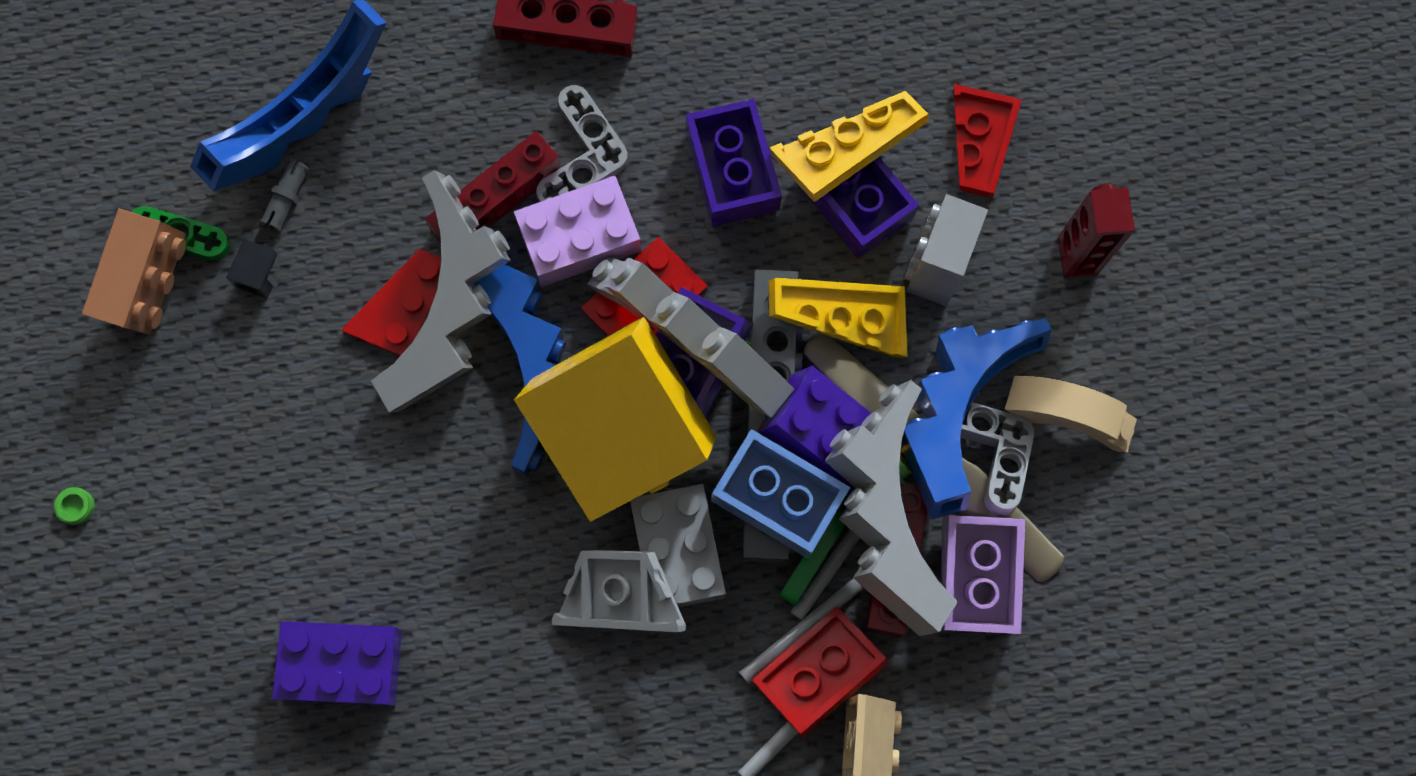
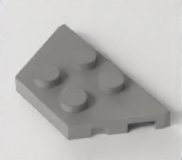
(619, 593)

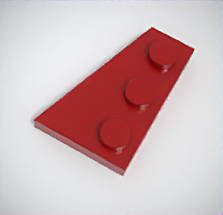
(983, 137)
(399, 307)

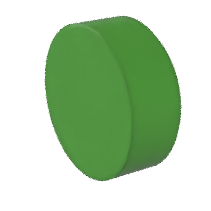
(74, 506)

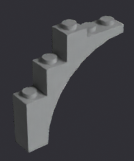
(458, 304)
(690, 328)
(875, 513)

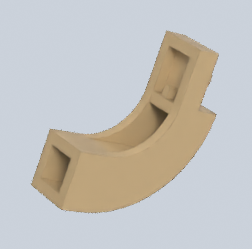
(1072, 407)

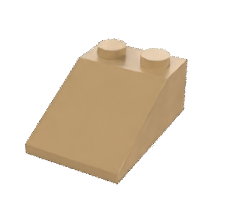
(870, 737)

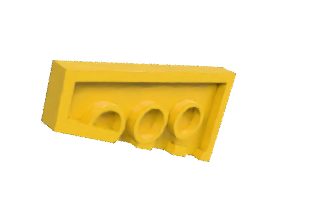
(837, 152)
(846, 311)

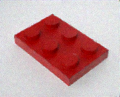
(666, 266)
(820, 671)

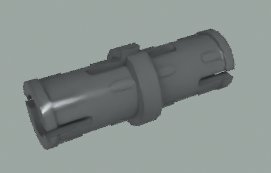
(284, 195)

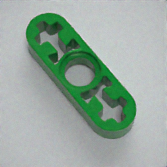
(206, 232)
(807, 567)

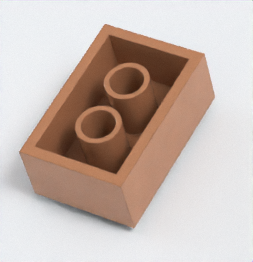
(135, 272)

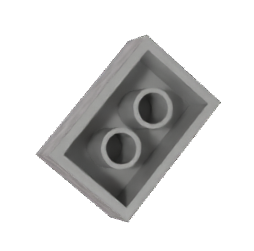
(944, 249)
(681, 535)

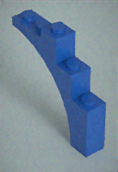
(300, 110)
(533, 340)
(968, 364)

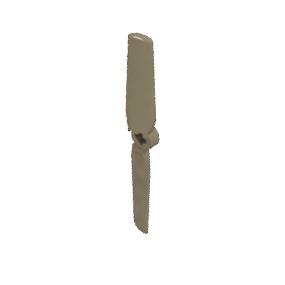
(836, 363)

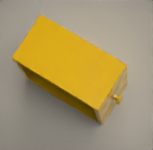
(617, 419)

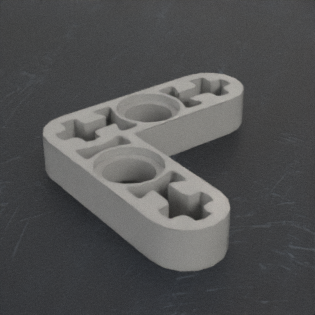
(593, 158)
(1005, 447)

